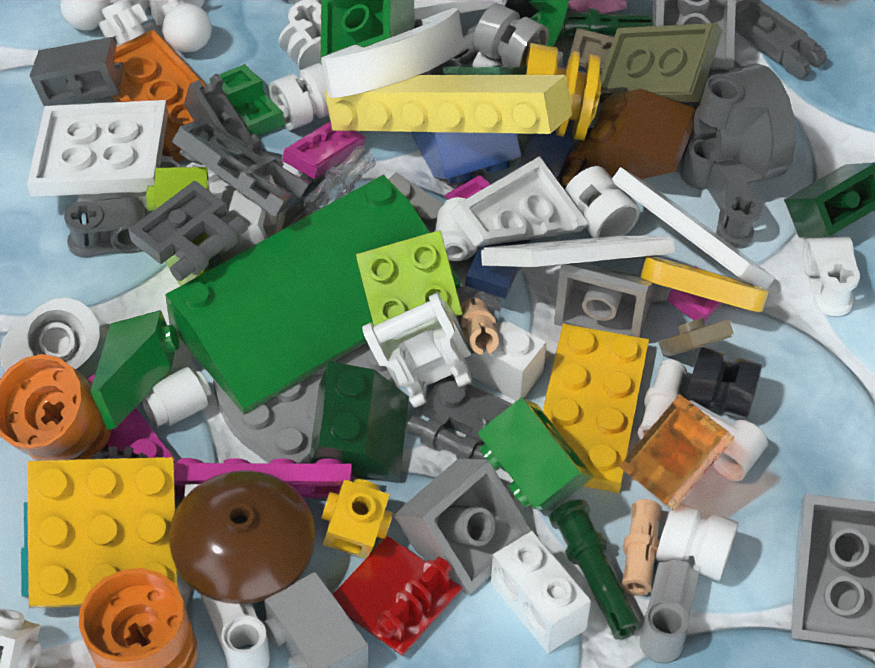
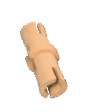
(479, 326)
(641, 547)

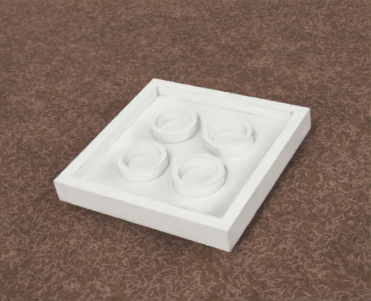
(98, 148)

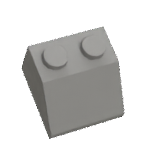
(602, 299)
(464, 520)

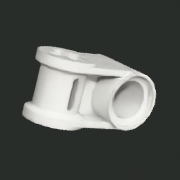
(831, 273)

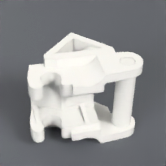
(421, 347)

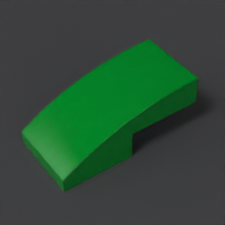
(248, 98)

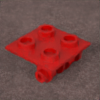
(397, 594)

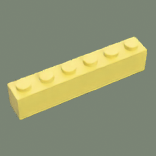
(457, 105)

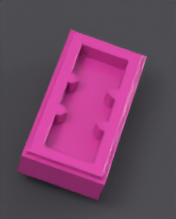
(322, 150)

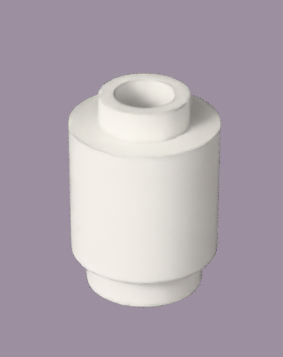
(456, 241)
(176, 397)

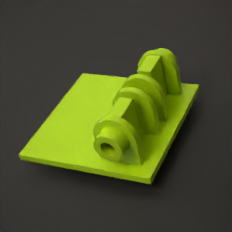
(406, 275)

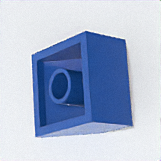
(459, 153)

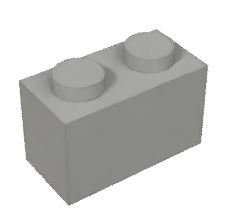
(313, 627)

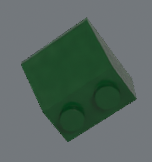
(360, 421)

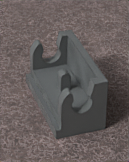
(77, 72)
(214, 107)

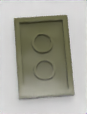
(661, 60)

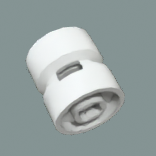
(301, 96)
(602, 203)
(697, 540)

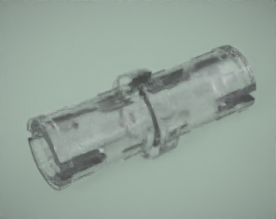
(340, 179)

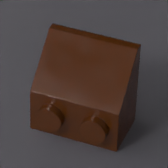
(640, 134)

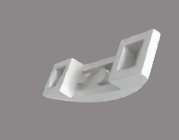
(394, 59)

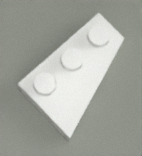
(519, 208)

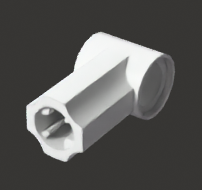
(742, 451)
(236, 627)

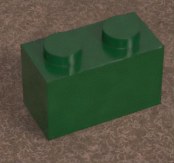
(833, 201)

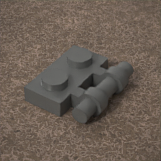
(180, 221)
(460, 409)

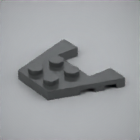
(240, 166)

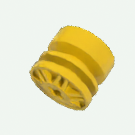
(582, 86)

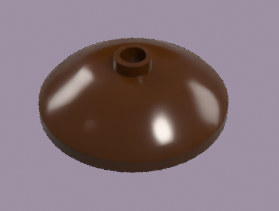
(245, 559)

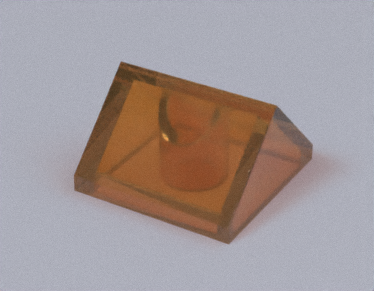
(676, 452)

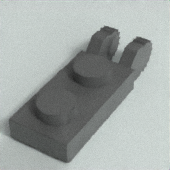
(778, 37)

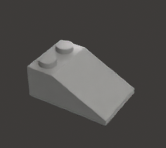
(698, 12)
(835, 572)

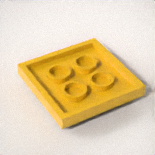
(95, 522)

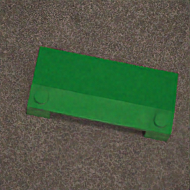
(292, 297)

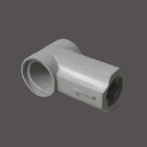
(669, 610)

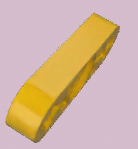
(704, 283)

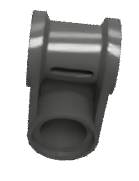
(106, 226)

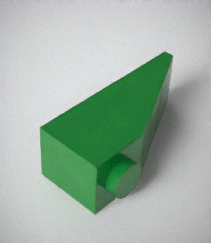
(131, 363)

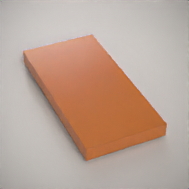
(153, 74)

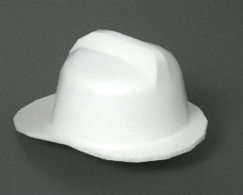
(55, 329)

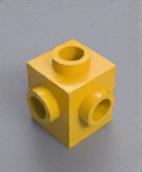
(356, 517)

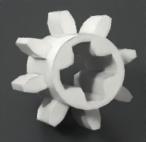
(123, 21)

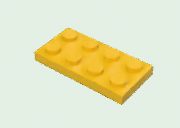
(596, 398)

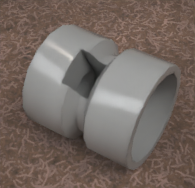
(506, 35)

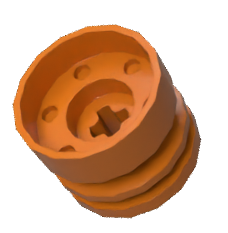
(50, 410)
(133, 612)

